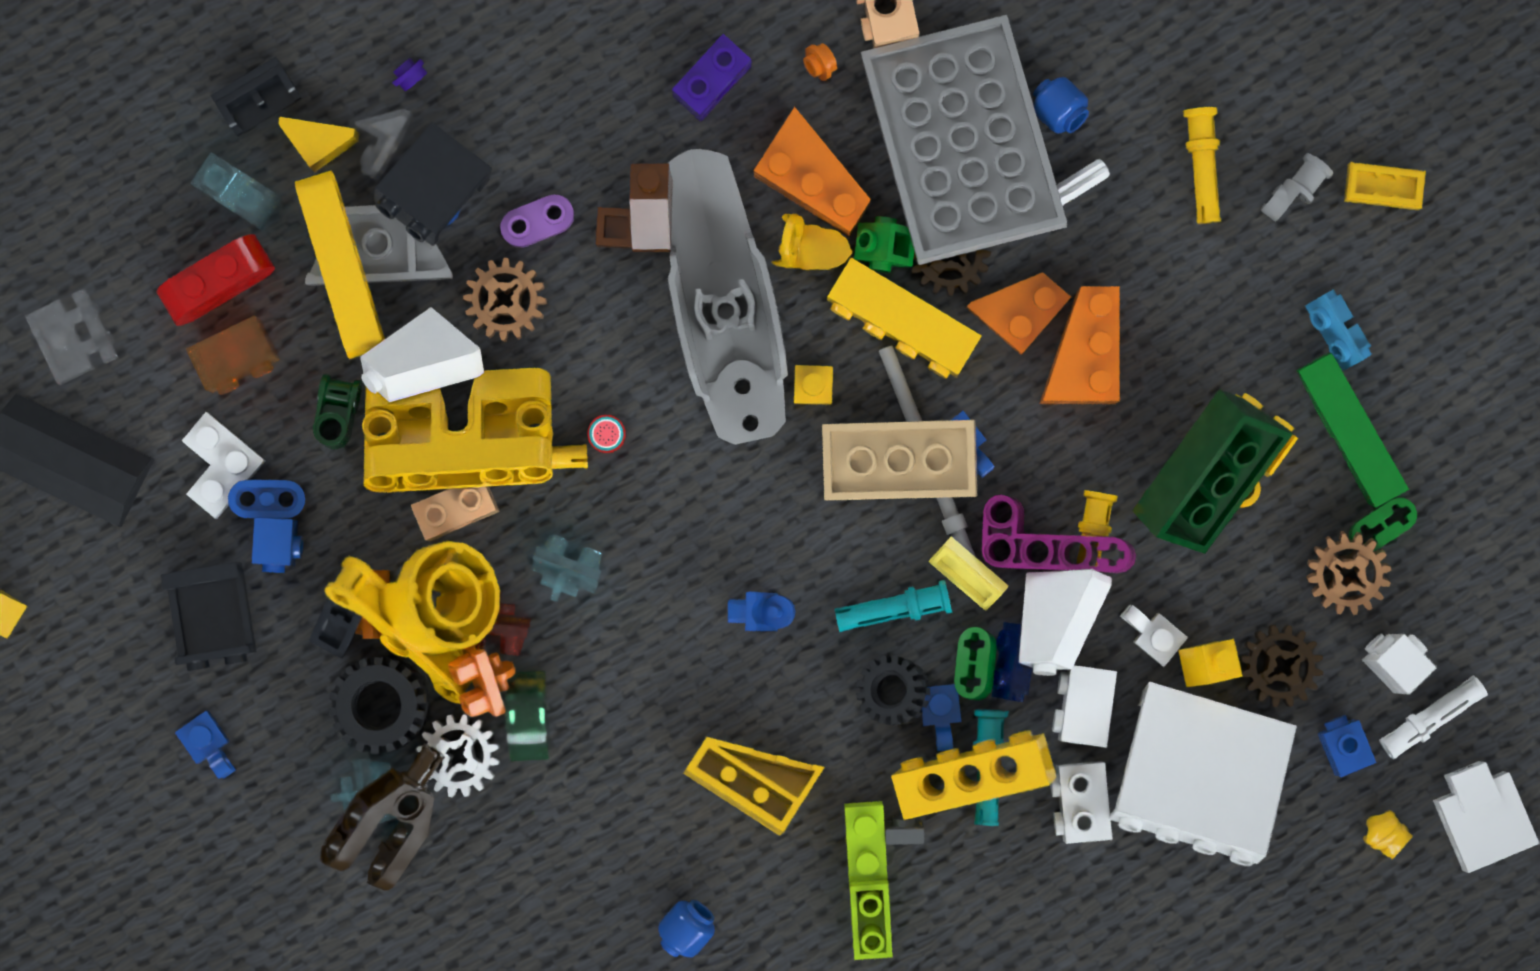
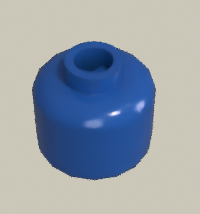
(1060, 105)
(686, 928)

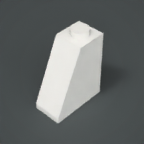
(421, 358)
(1059, 616)

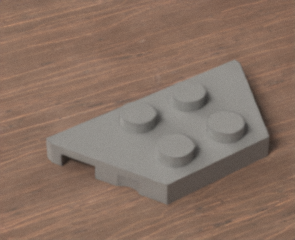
(388, 251)

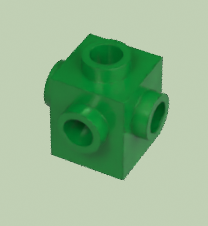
(884, 245)

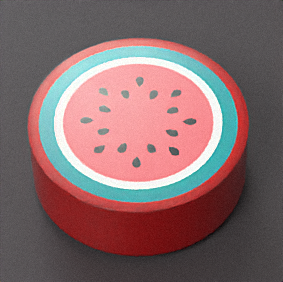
(606, 434)

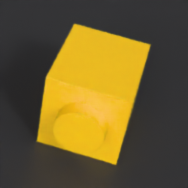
(1210, 663)

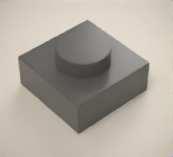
(903, 831)

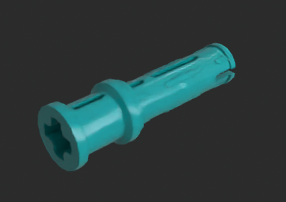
(911, 604)
(989, 727)

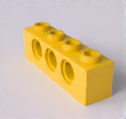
(920, 798)

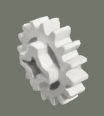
(473, 764)

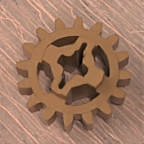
(492, 312)
(1359, 559)

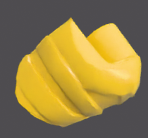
(1387, 834)

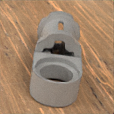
(1301, 185)

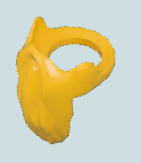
(811, 246)

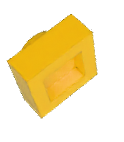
(813, 385)

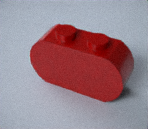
(215, 279)

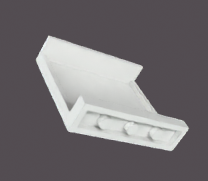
(1204, 774)

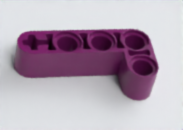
(1058, 545)

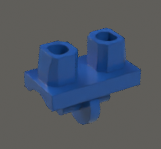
(762, 611)

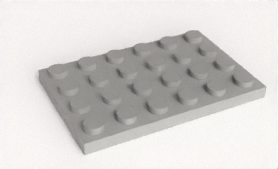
(963, 139)

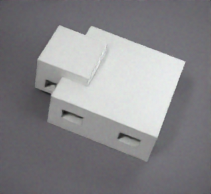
(1484, 816)

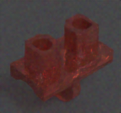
(510, 628)

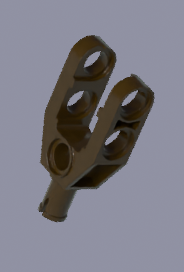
(372, 803)

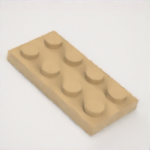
(900, 460)

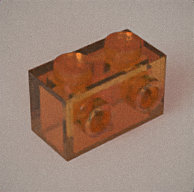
(233, 355)

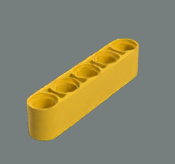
(340, 263)

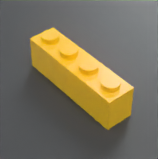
(902, 317)

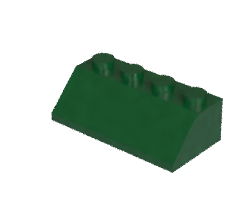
(1211, 472)

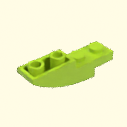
(868, 880)

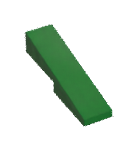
(1352, 431)

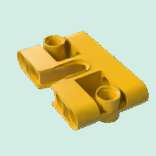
(489, 451)

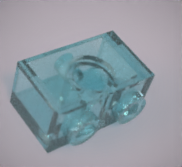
(235, 191)

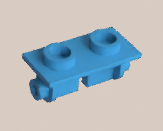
(1345, 344)

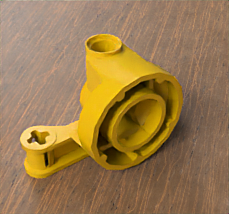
(407, 613)

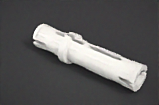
(1420, 726)

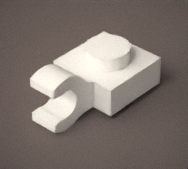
(1156, 637)

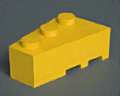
(754, 781)

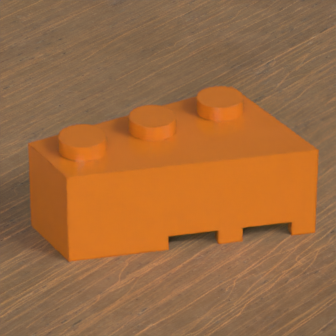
(812, 176)
(1089, 351)

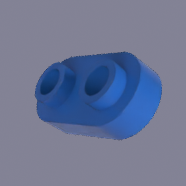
(266, 499)

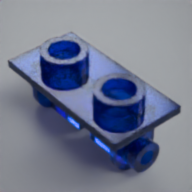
(1010, 679)

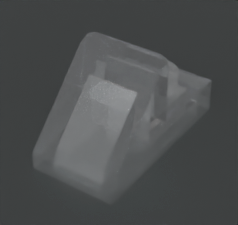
(389, 131)

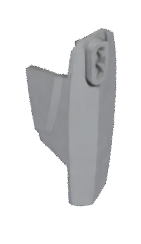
(724, 300)

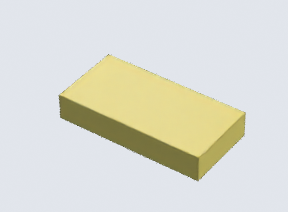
(968, 573)

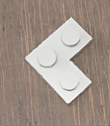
(228, 460)

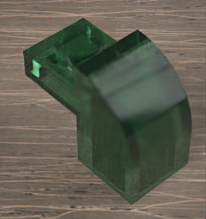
(527, 716)

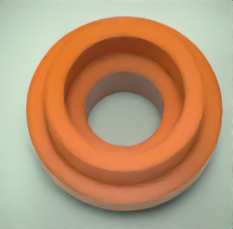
(820, 61)

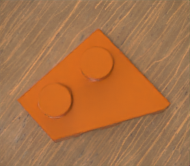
(1021, 309)

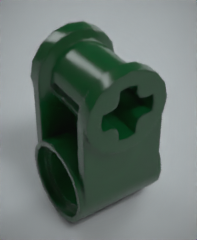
(336, 408)

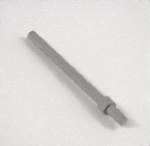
(954, 522)

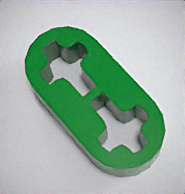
(1380, 514)
(981, 665)

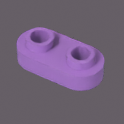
(537, 222)

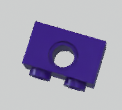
(711, 77)

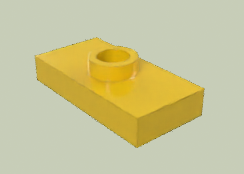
(1384, 186)

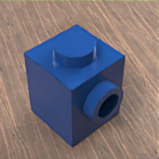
(276, 544)
(1346, 746)

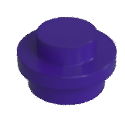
(409, 73)

